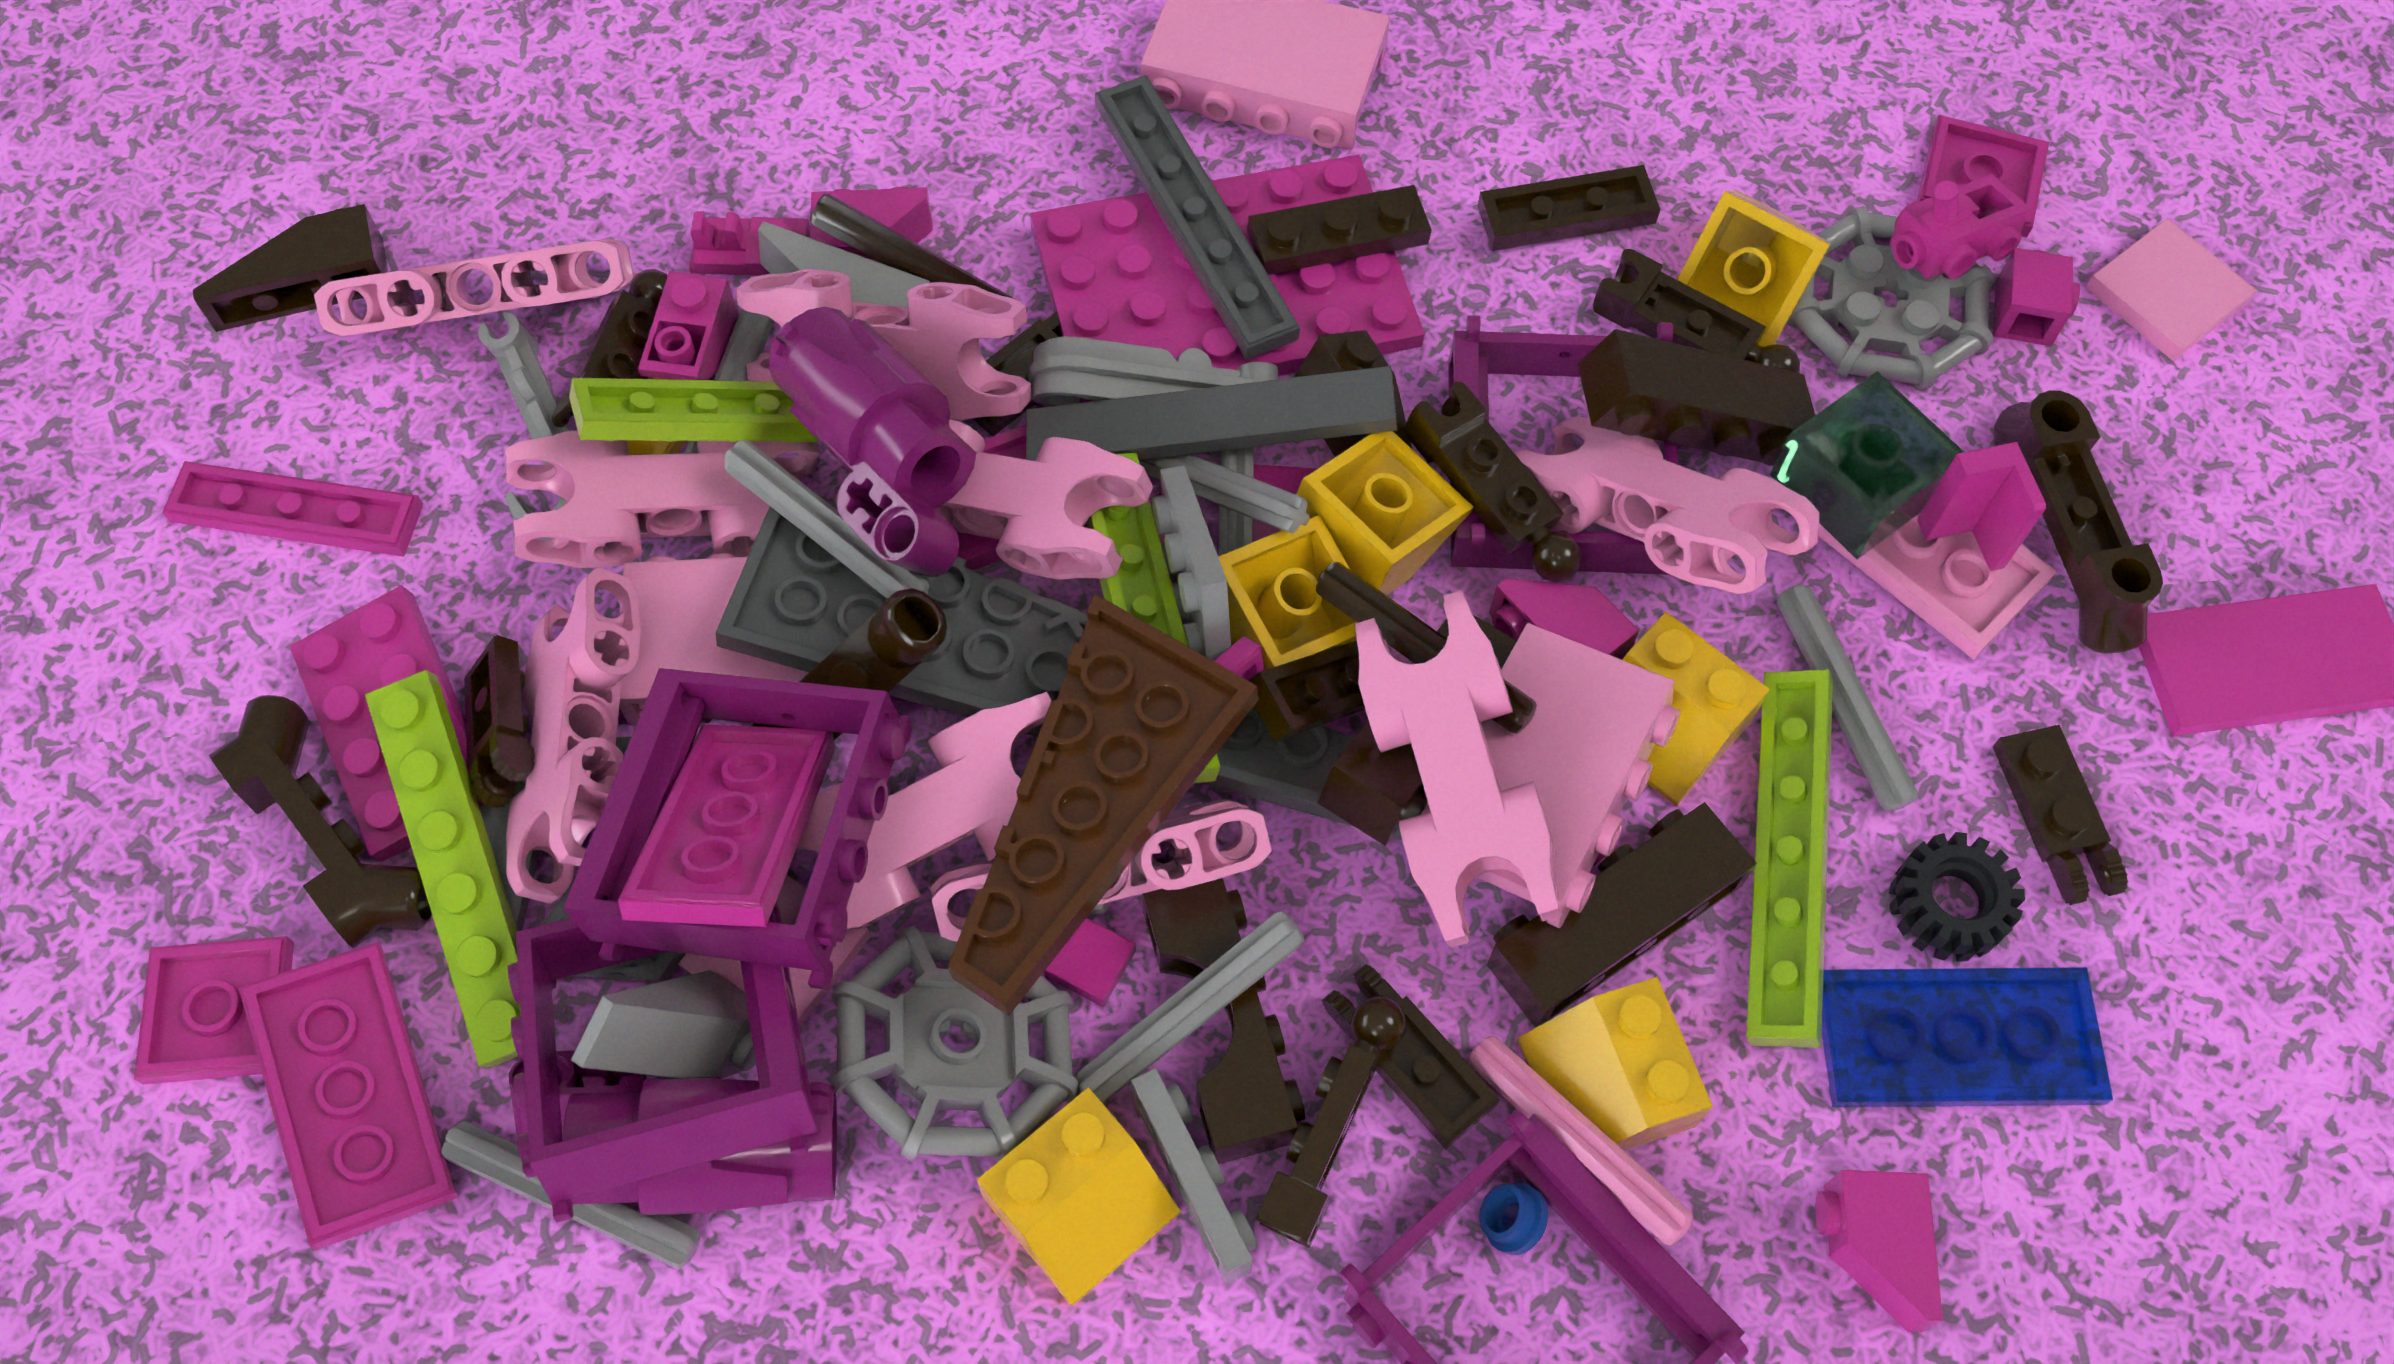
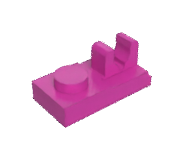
(732, 243)

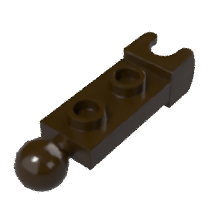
(1646, 296)
(620, 337)
(1493, 480)
(1295, 1202)

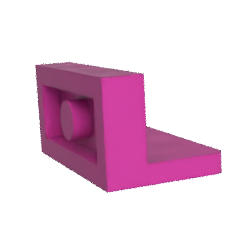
(1989, 495)

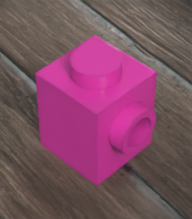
(2034, 296)

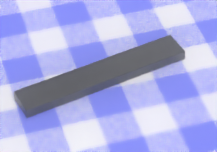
(1197, 218)
(1225, 415)

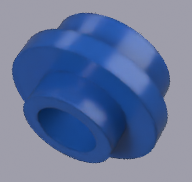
(1514, 1217)

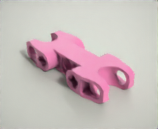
(393, 302)
(933, 333)
(628, 497)
(1044, 503)
(1681, 515)
(574, 706)
(962, 799)
(1470, 819)
(1189, 863)

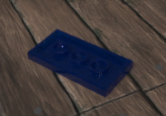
(1962, 1038)

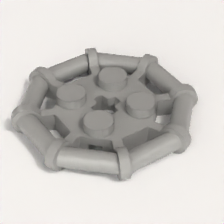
(1898, 329)
(934, 1073)

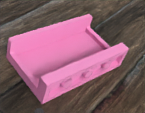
(1268, 64)
(679, 620)
(1580, 749)

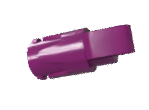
(883, 428)
(757, 1177)

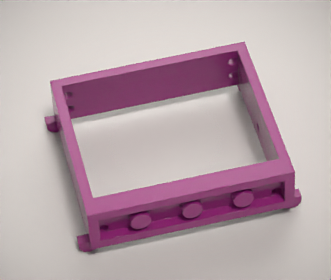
(1483, 353)
(646, 776)
(668, 1141)
(1592, 1214)

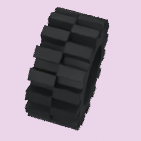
(1933, 925)

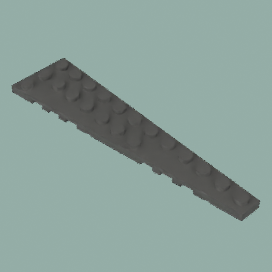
(997, 650)

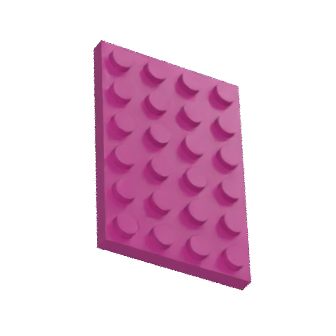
(1127, 281)

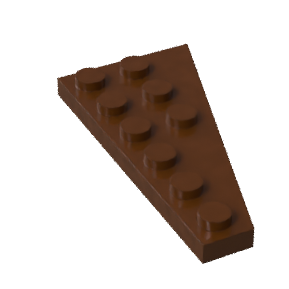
(1103, 775)

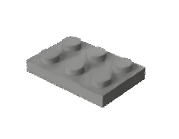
(1192, 565)

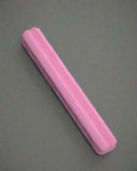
(1610, 1164)

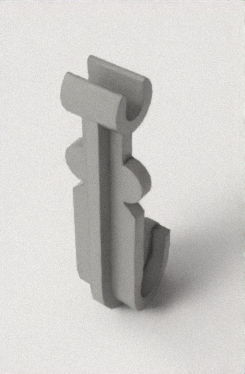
(1106, 370)
(529, 386)

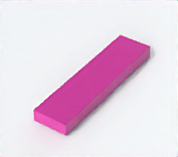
(293, 508)

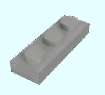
(1195, 1175)

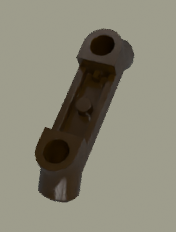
(2105, 569)
(884, 646)
(262, 770)

